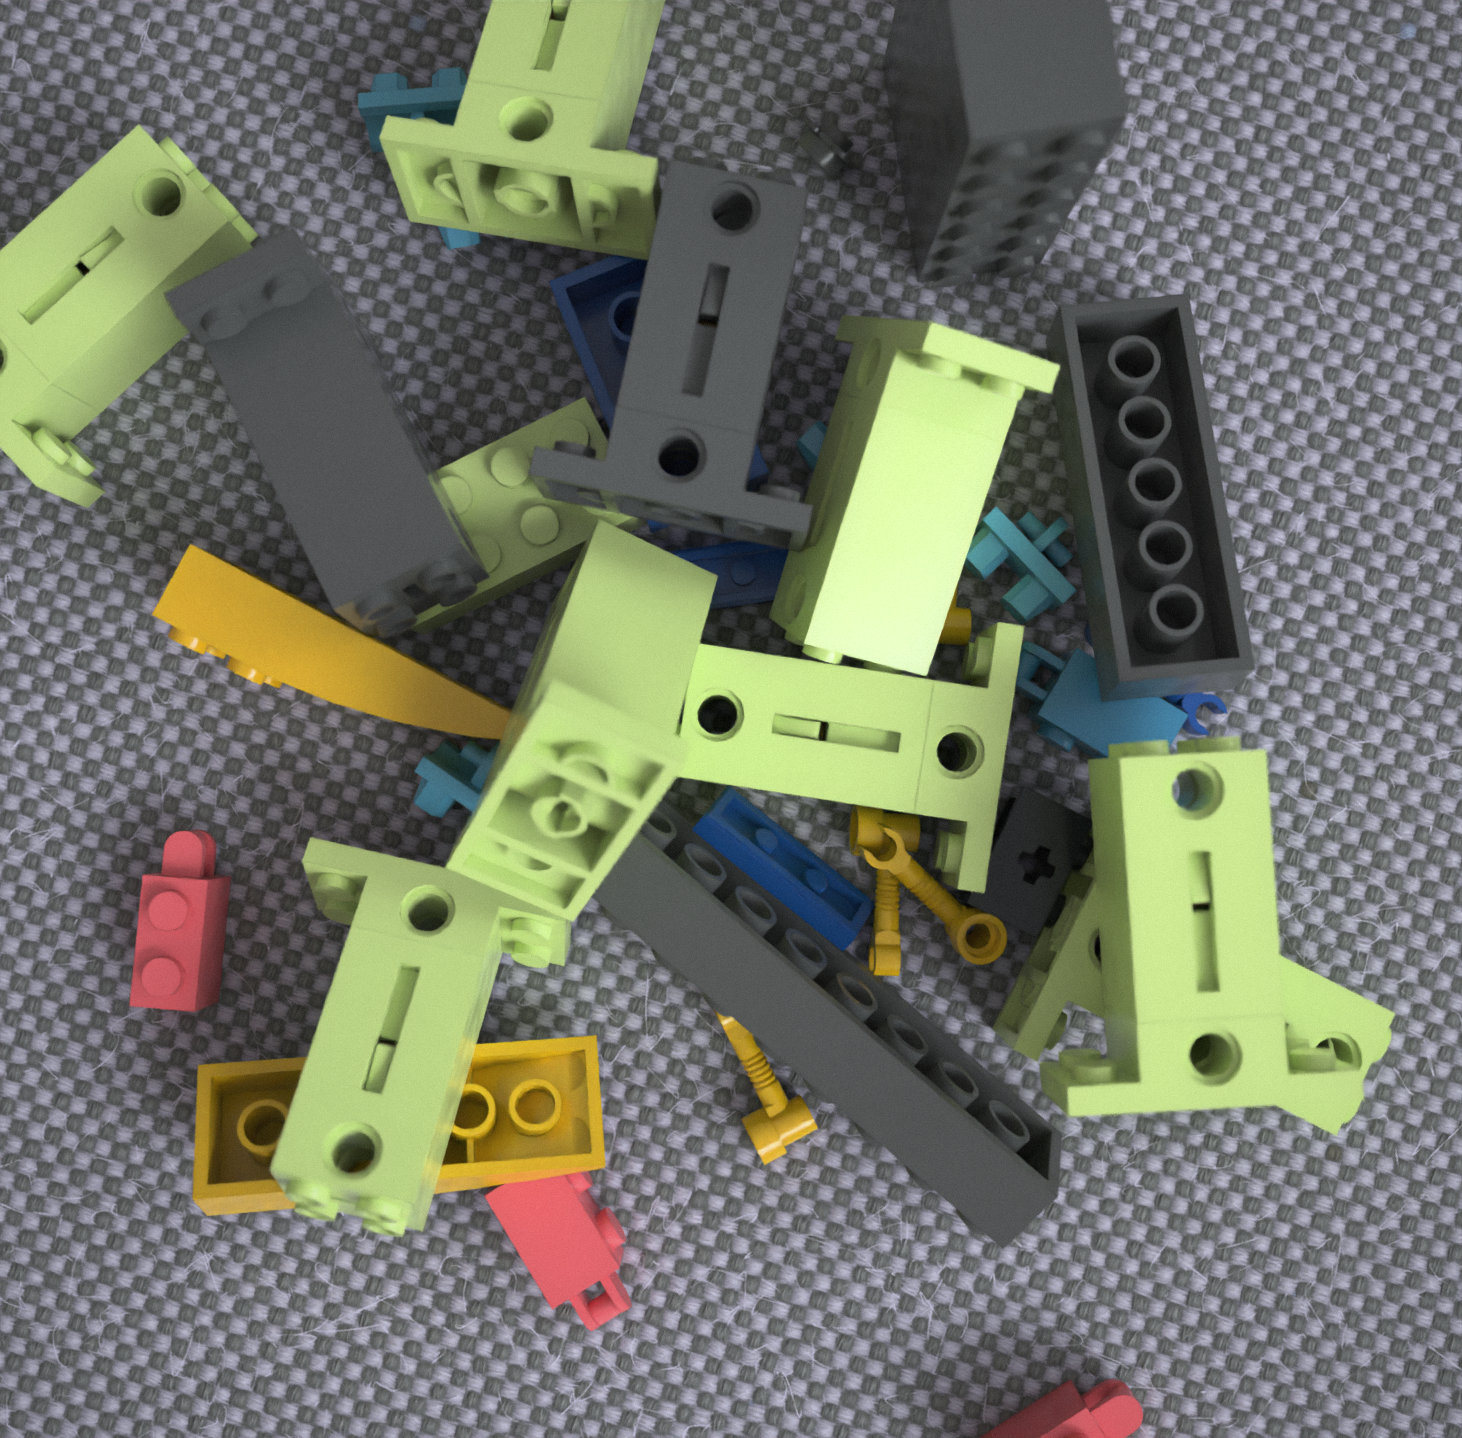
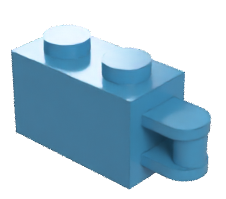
(1072, 708)

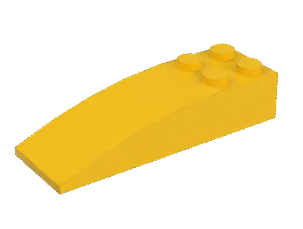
(292, 642)
(520, 1118)

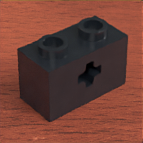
(1023, 826)

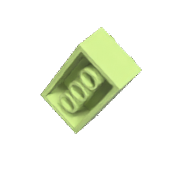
(508, 518)

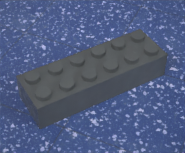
(1147, 499)

